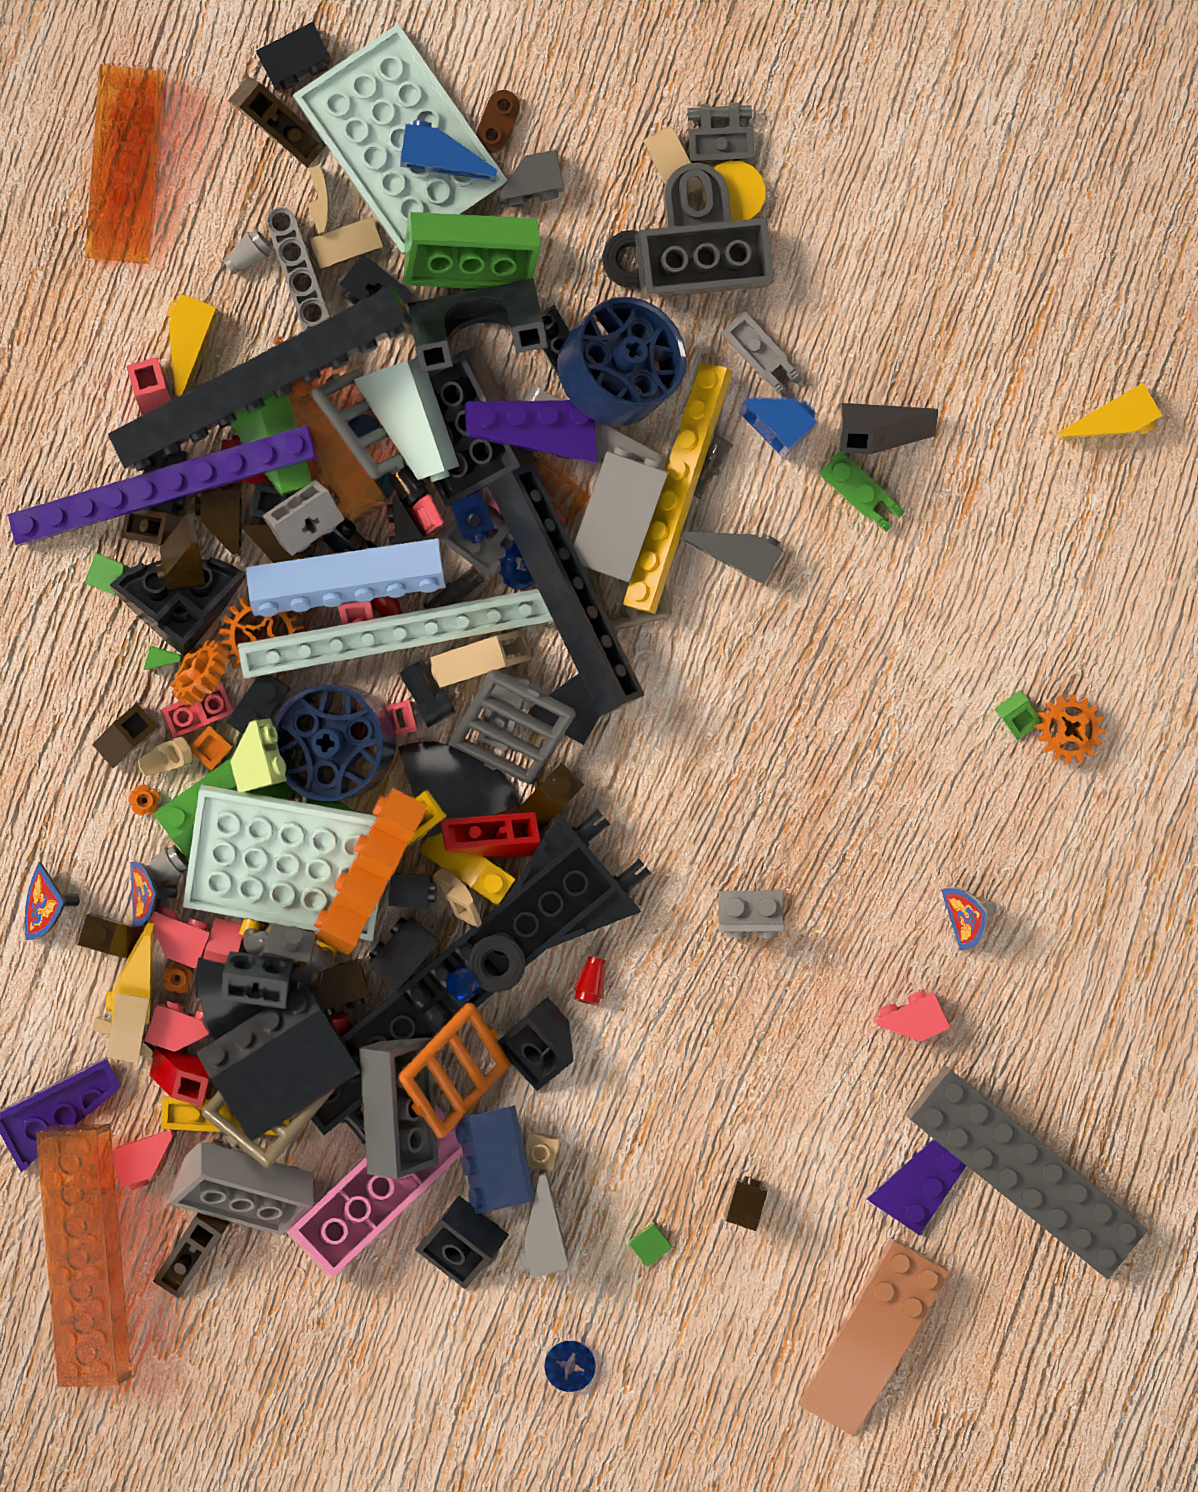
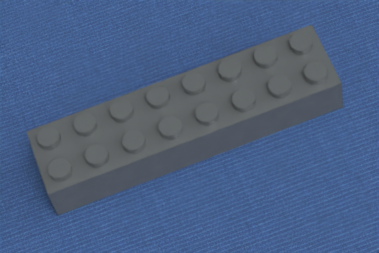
(1026, 1172)

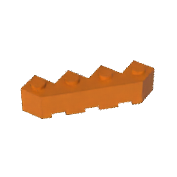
(370, 870)

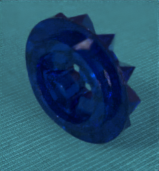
(511, 575)
(556, 1372)

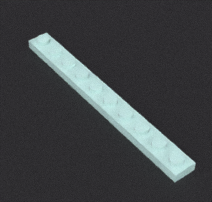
(392, 633)

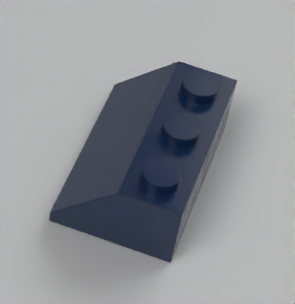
(494, 1160)

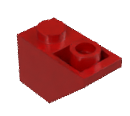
(181, 1076)

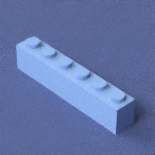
(345, 577)

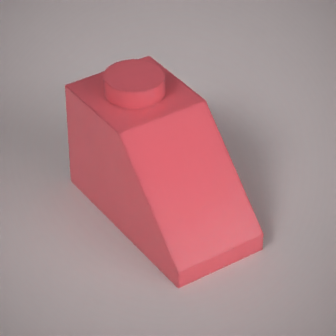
(141, 1158)

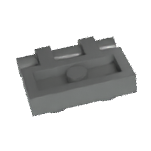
(720, 143)
(482, 554)

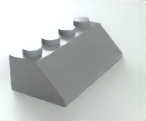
(241, 1189)

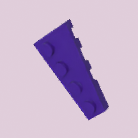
(536, 426)
(58, 1104)
(919, 1186)

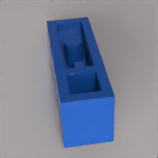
(435, 151)

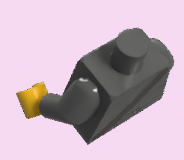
(288, 944)

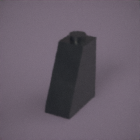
(576, 696)

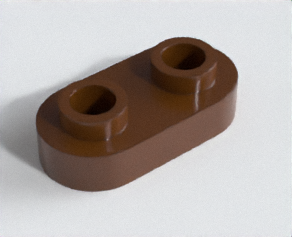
(498, 120)

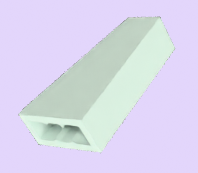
(411, 416)

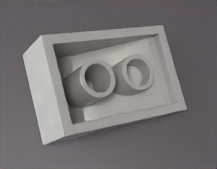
(544, 1243)

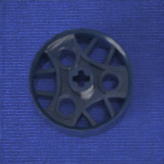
(622, 361)
(347, 747)

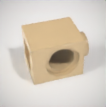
(541, 1150)

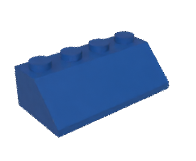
(779, 421)

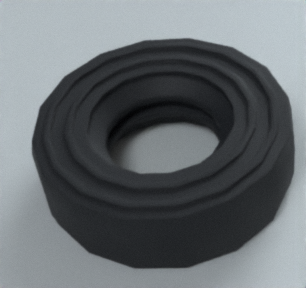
(610, 259)
(512, 951)

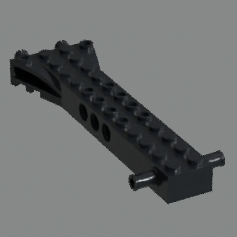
(552, 902)

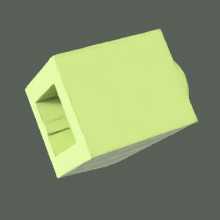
(258, 758)

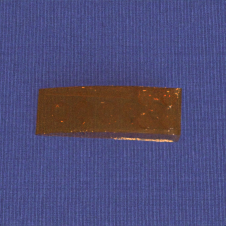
(125, 162)
(340, 469)

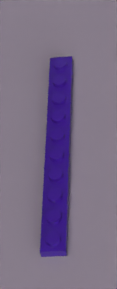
(163, 485)

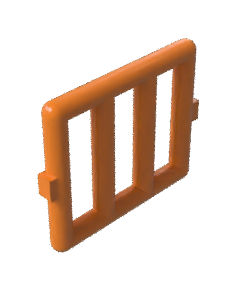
(427, 1057)

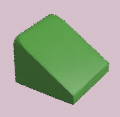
(104, 572)
(159, 657)
(1018, 715)
(649, 1244)

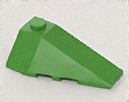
(268, 421)

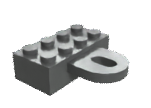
(703, 247)

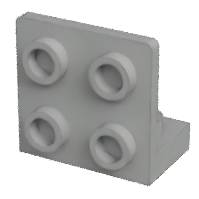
(750, 912)

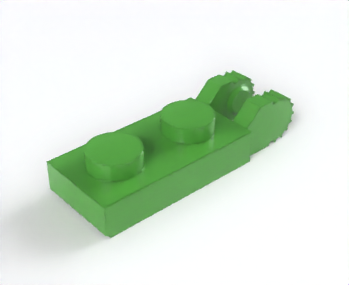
(858, 489)

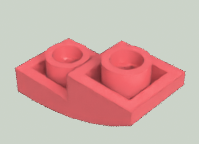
(185, 719)

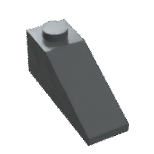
(742, 552)

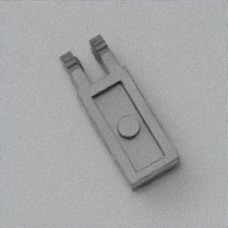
(759, 351)

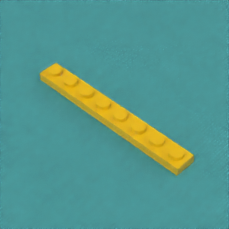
(679, 487)

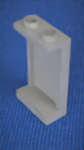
(619, 513)

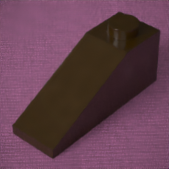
(277, 121)
(181, 557)
(190, 1253)

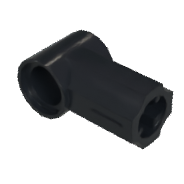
(430, 699)

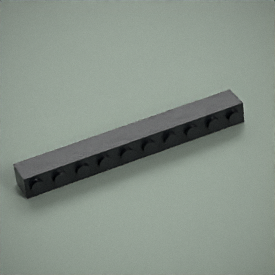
(261, 378)

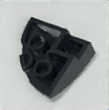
(182, 613)
(456, 781)
(219, 1014)

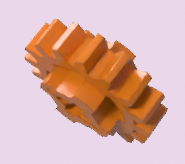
(200, 672)
(1080, 719)

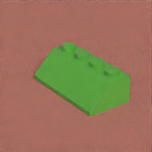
(469, 250)
(180, 813)

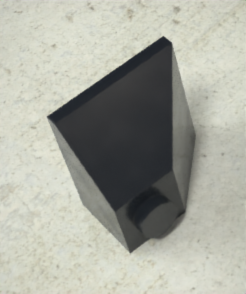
(539, 1044)

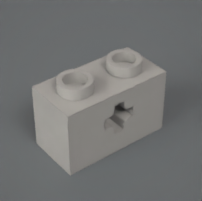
(309, 503)

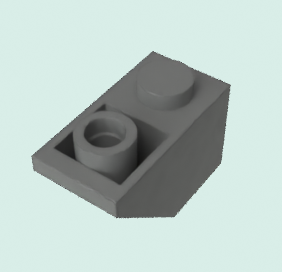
(534, 177)

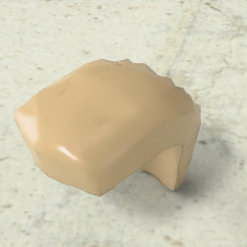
(166, 757)

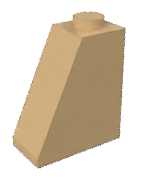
(480, 658)

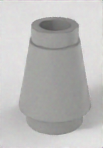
(248, 251)
(167, 864)

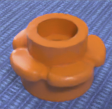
(152, 800)
(177, 986)

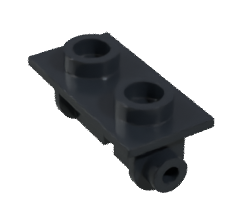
(346, 536)

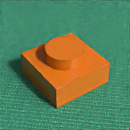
(210, 748)

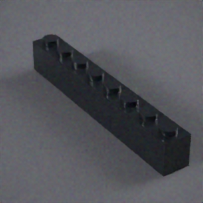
(566, 589)

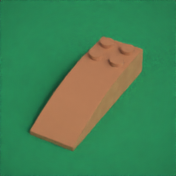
(874, 1336)

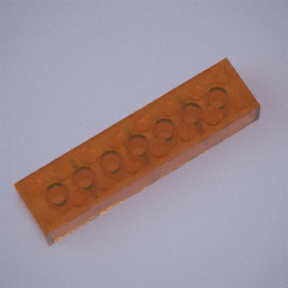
(83, 1255)

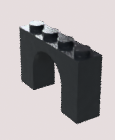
(506, 304)

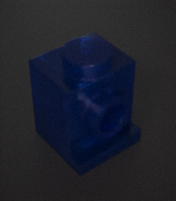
(473, 505)

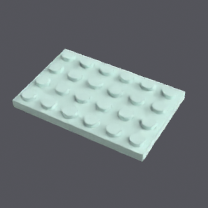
(362, 121)
(270, 857)

